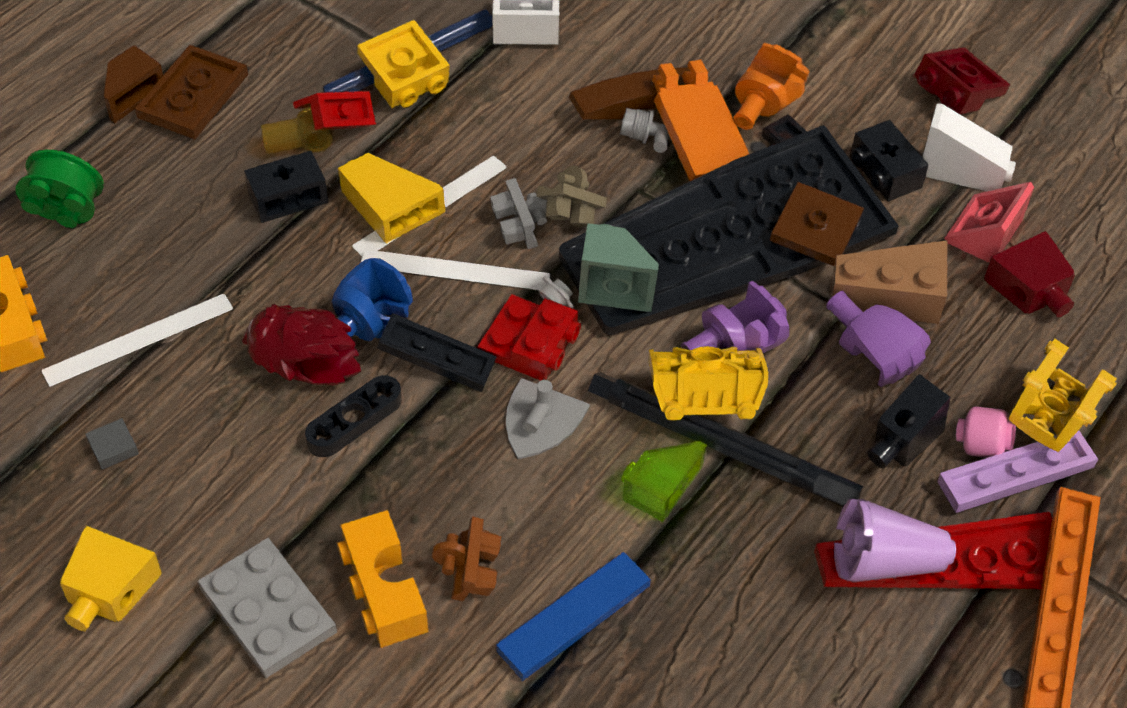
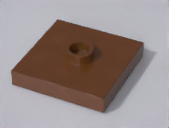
(816, 224)

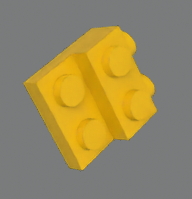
(404, 64)

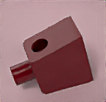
(1033, 275)

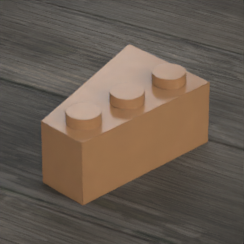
(898, 277)

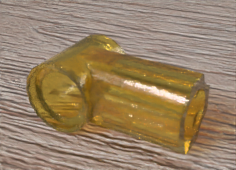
(295, 134)

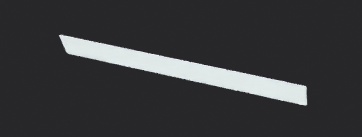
(452, 192)
(461, 270)
(136, 340)

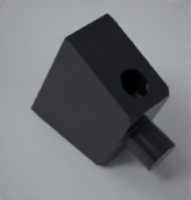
(910, 423)

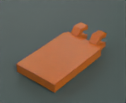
(697, 119)

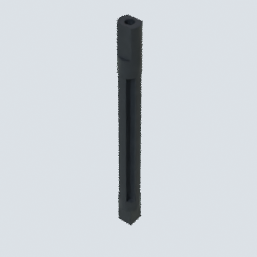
(729, 441)

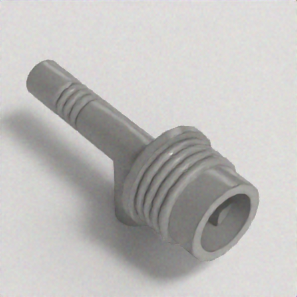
(639, 124)

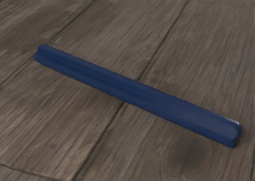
(441, 39)

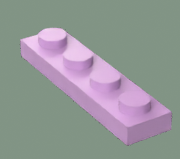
(1014, 472)

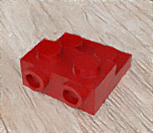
(531, 336)

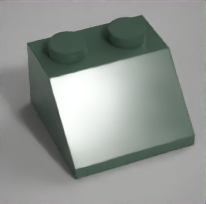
(616, 270)

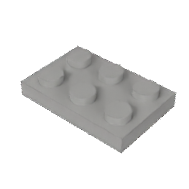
(267, 607)

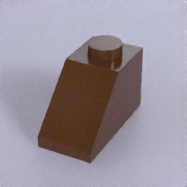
(129, 81)

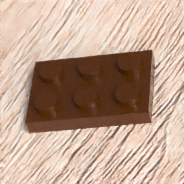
(191, 91)

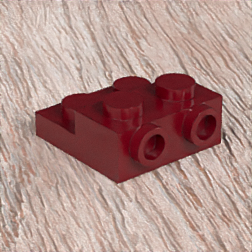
(959, 79)

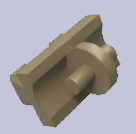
(572, 195)

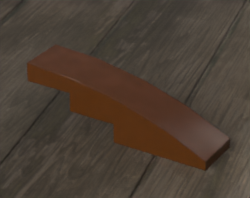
(612, 96)

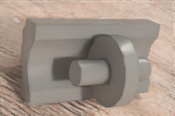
(525, 214)

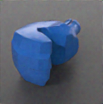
(370, 294)

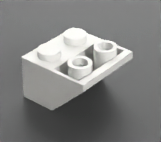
(525, 21)

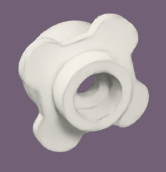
(556, 291)

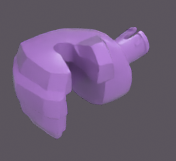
(749, 325)
(882, 335)

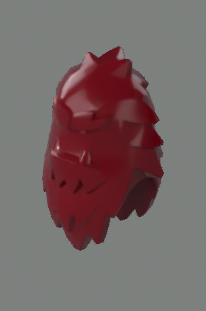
(302, 345)

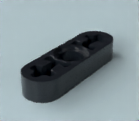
(347, 431)

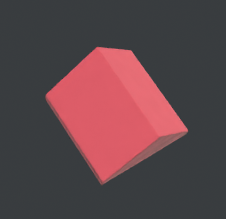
(990, 220)

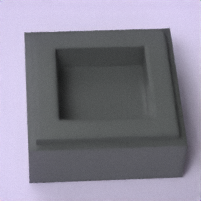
(112, 443)

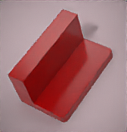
(339, 109)

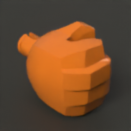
(769, 84)

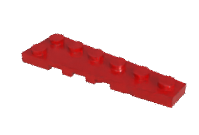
(988, 556)

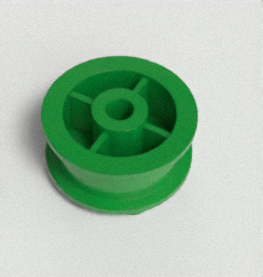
(59, 187)

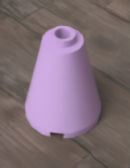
(888, 544)

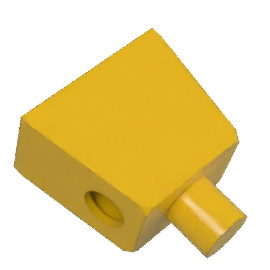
(106, 578)

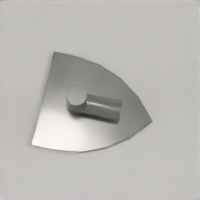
(541, 417)

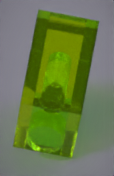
(662, 477)

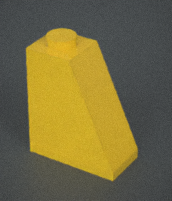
(390, 196)

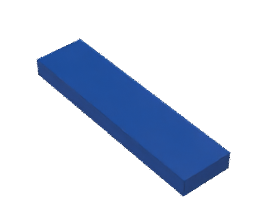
(572, 616)

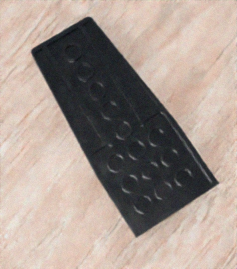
(719, 227)

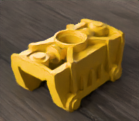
(709, 381)
(1065, 416)

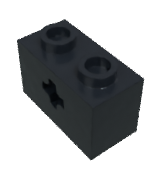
(888, 160)
(286, 186)

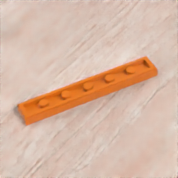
(1062, 600)

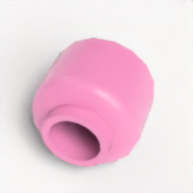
(986, 432)

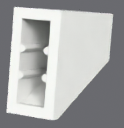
(966, 153)

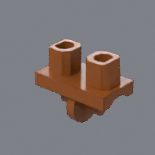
(465, 556)

